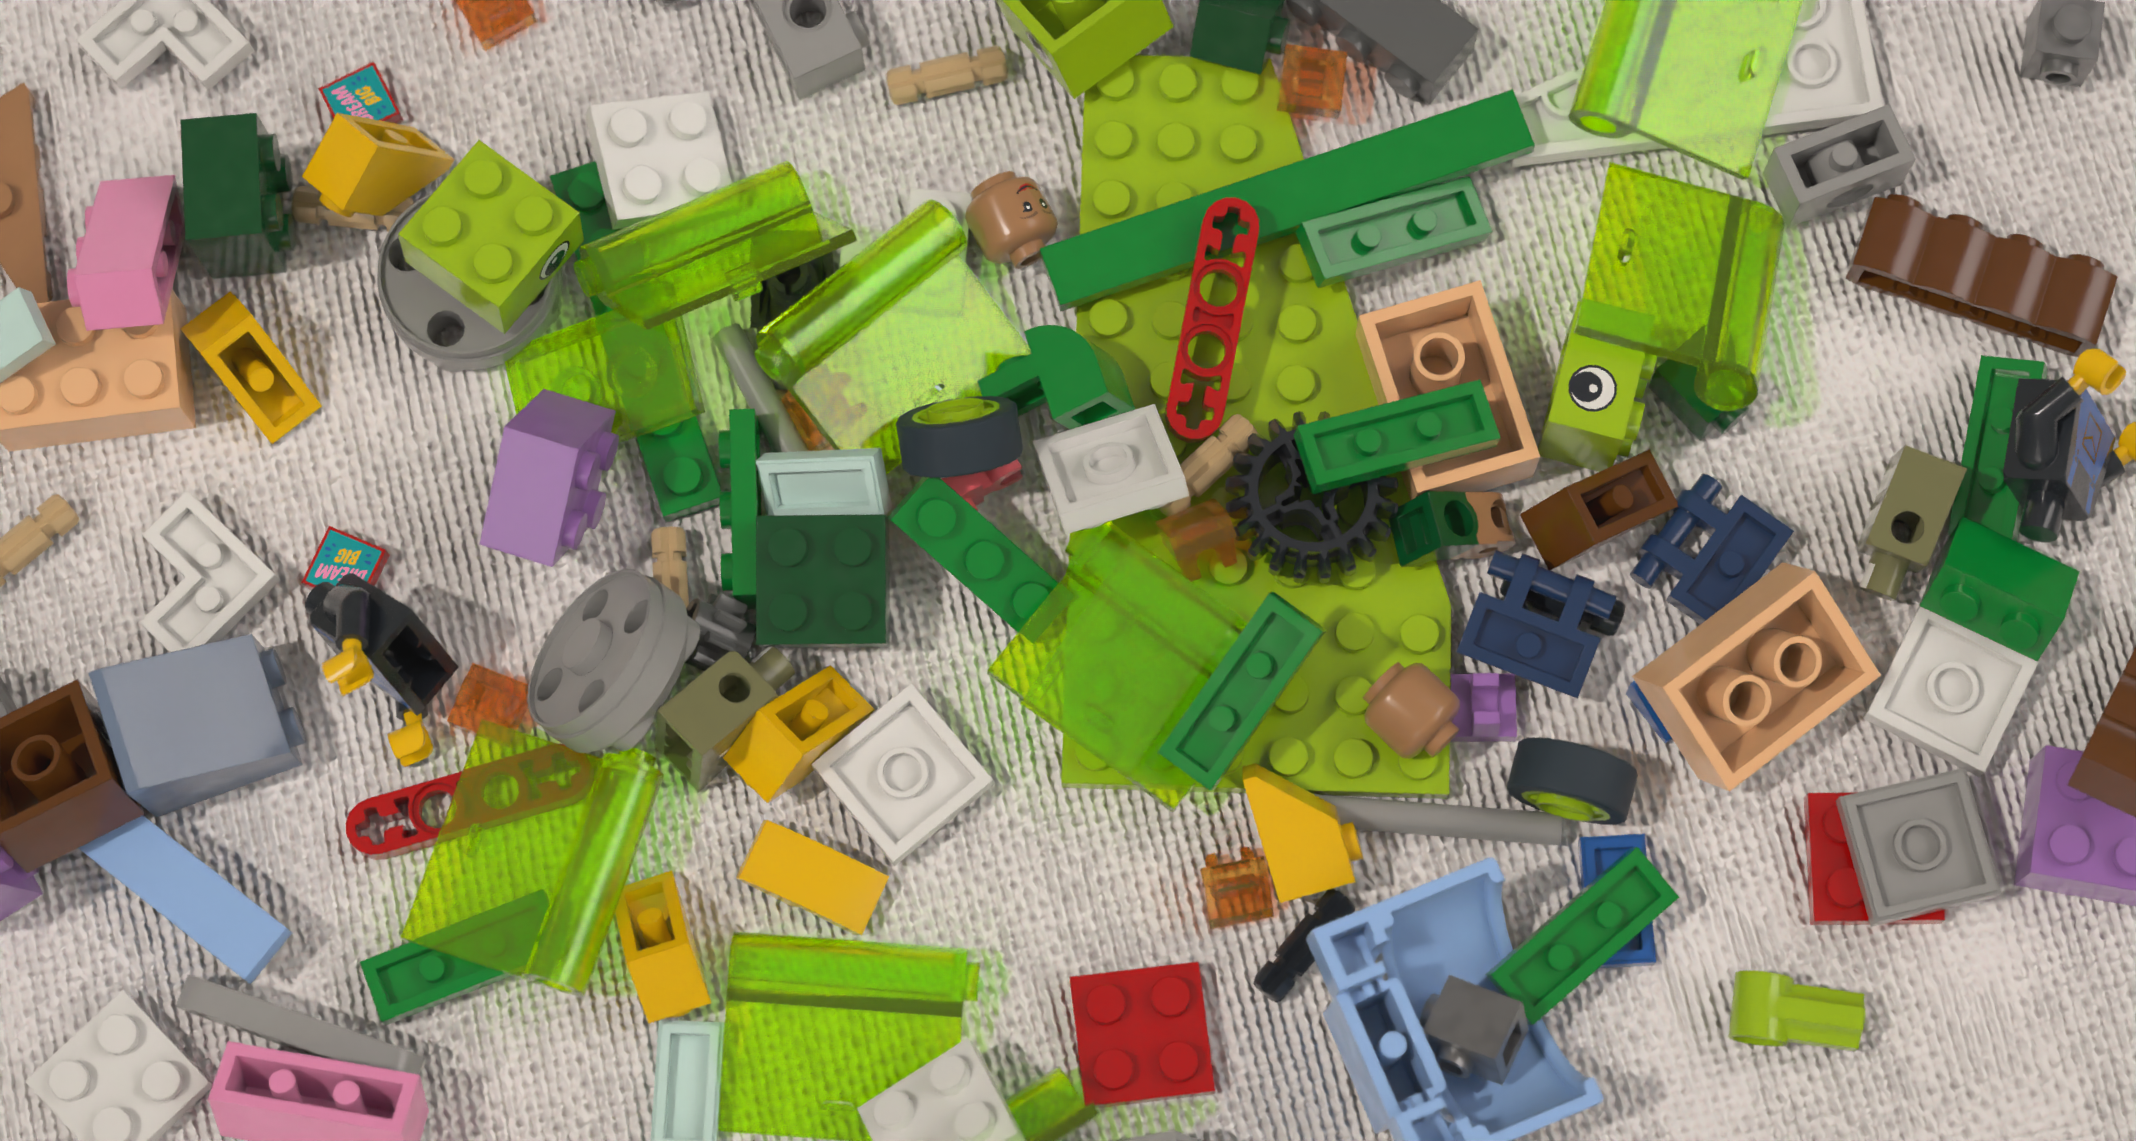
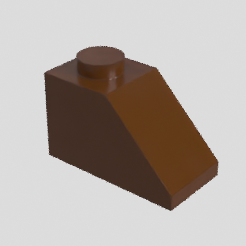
(1598, 509)

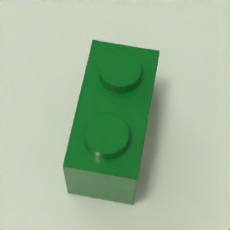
(2000, 589)

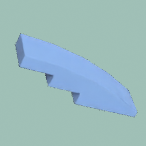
(190, 895)

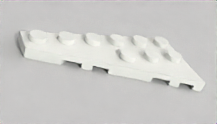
(1822, 83)

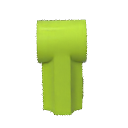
(1776, 1011)

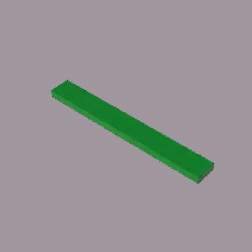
(1283, 198)

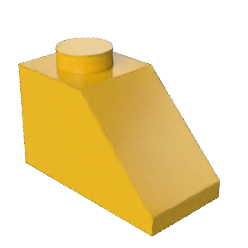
(372, 165)
(251, 367)
(795, 731)
(1300, 836)
(660, 948)

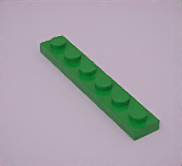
(676, 453)

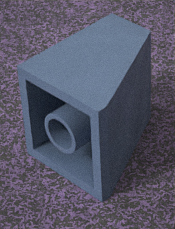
(198, 722)

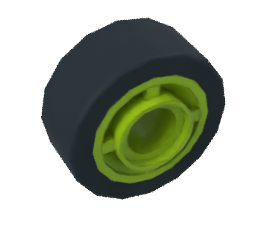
(959, 436)
(1572, 781)

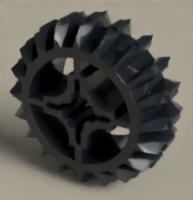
(1290, 511)

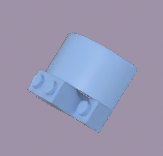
(1376, 1010)

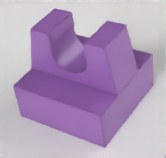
(1486, 707)

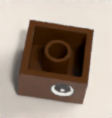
(58, 778)

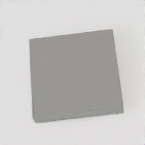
(1918, 846)

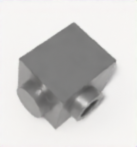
(2062, 41)
(1473, 1030)

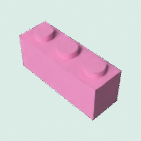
(128, 253)
(313, 1098)

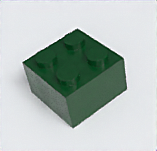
(236, 196)
(822, 581)

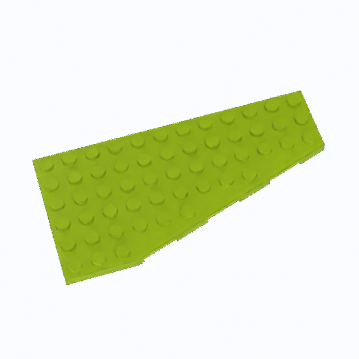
(1162, 136)

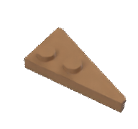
(22, 197)

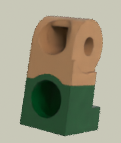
(1451, 527)

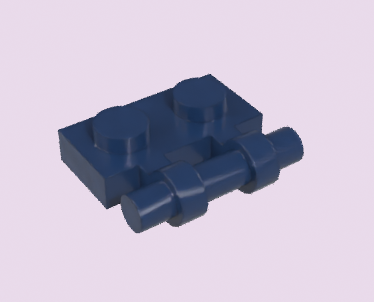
(1729, 563)
(1527, 642)

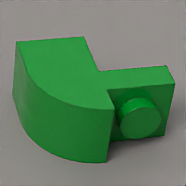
(1065, 372)

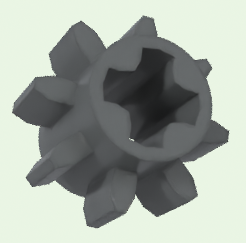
(720, 629)

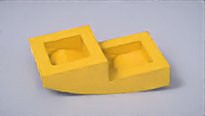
(812, 877)

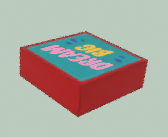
(361, 95)
(344, 554)

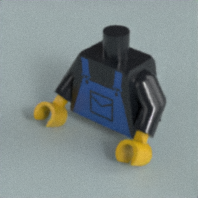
(2063, 446)
(383, 645)

